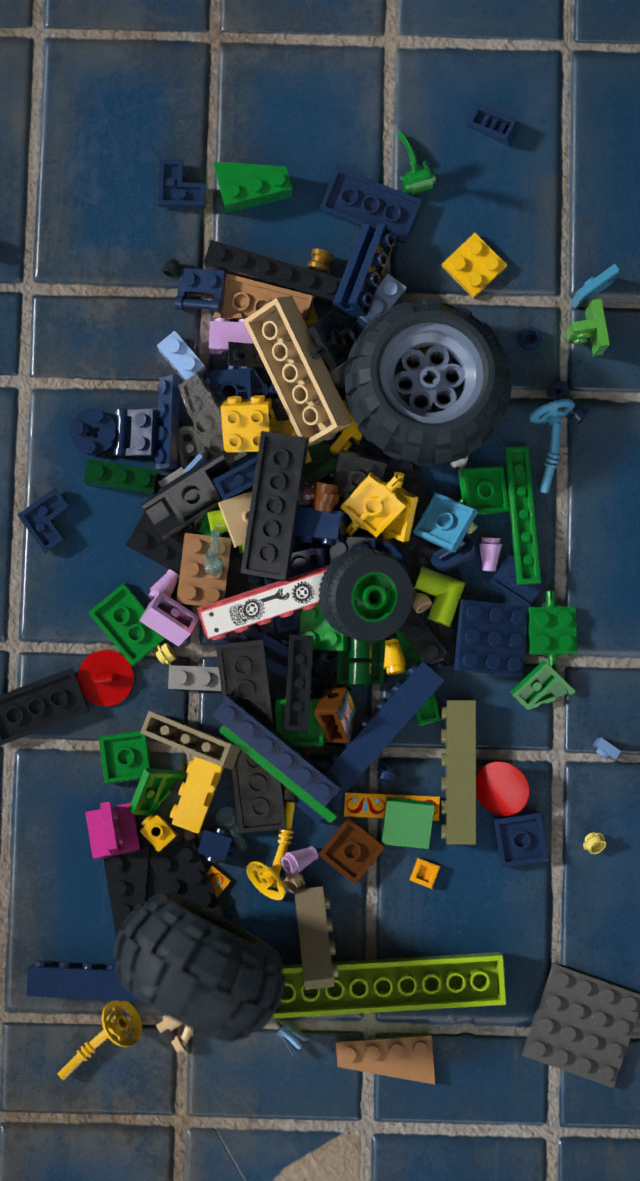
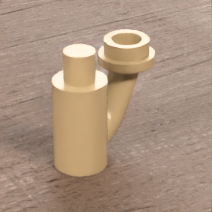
(179, 1042)

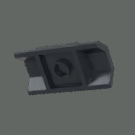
(186, 497)

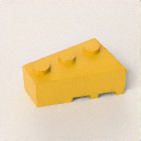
(196, 794)

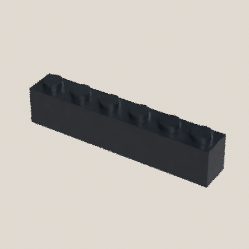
(272, 272)

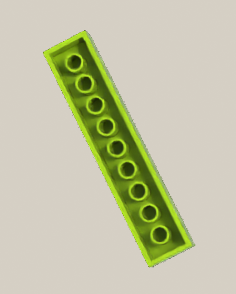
(398, 985)

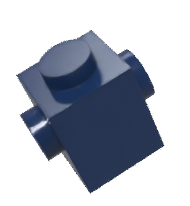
(216, 845)

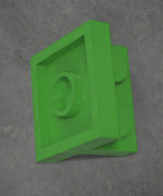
(593, 328)

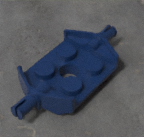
(244, 380)

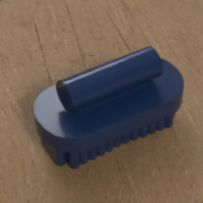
(446, 561)

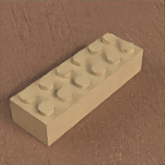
(297, 377)

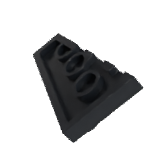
(126, 883)

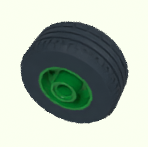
(366, 594)

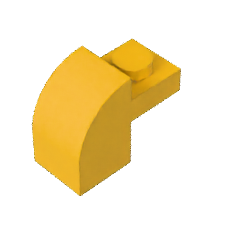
(348, 434)

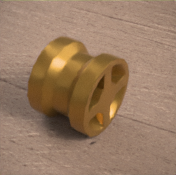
(320, 261)

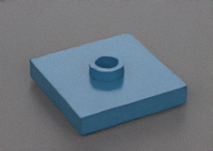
(594, 286)
(445, 522)

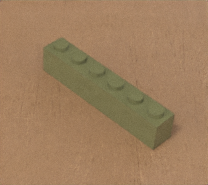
(459, 772)

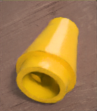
(394, 659)

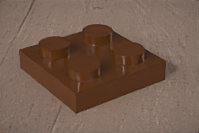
(351, 850)

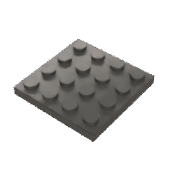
(582, 1025)

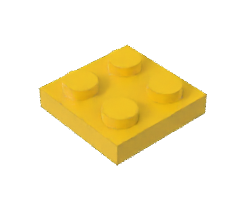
(474, 265)

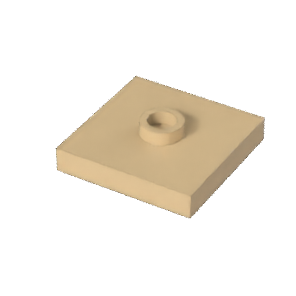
(236, 515)

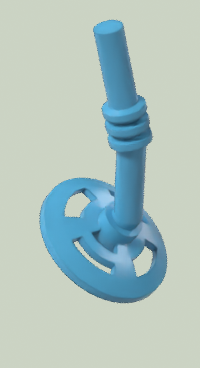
(554, 417)

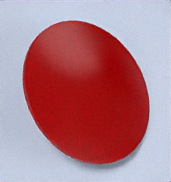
(105, 678)
(502, 788)

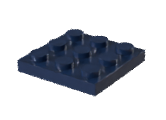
(491, 638)

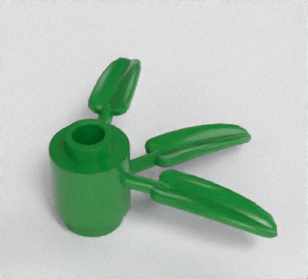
(419, 178)

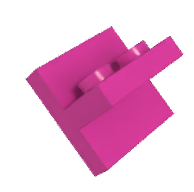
(112, 831)

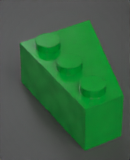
(251, 184)

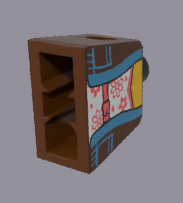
(336, 714)

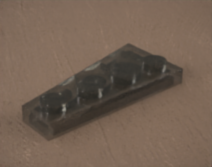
(206, 418)

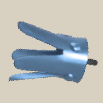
(287, 1034)

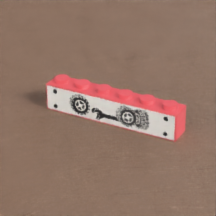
(261, 604)

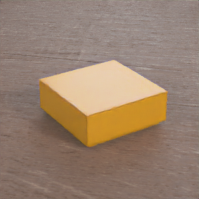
(424, 873)

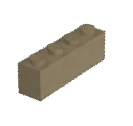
(190, 740)
(314, 938)

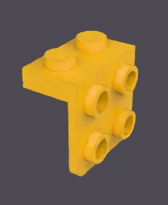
(244, 422)

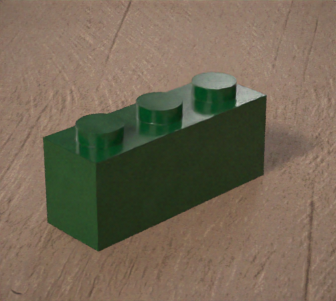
(121, 477)

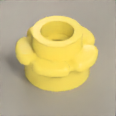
(165, 654)
(594, 843)

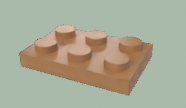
(195, 585)

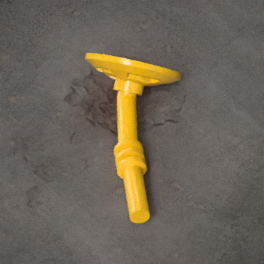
(270, 875)
(110, 1027)

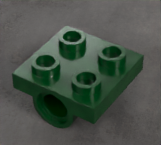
(361, 663)

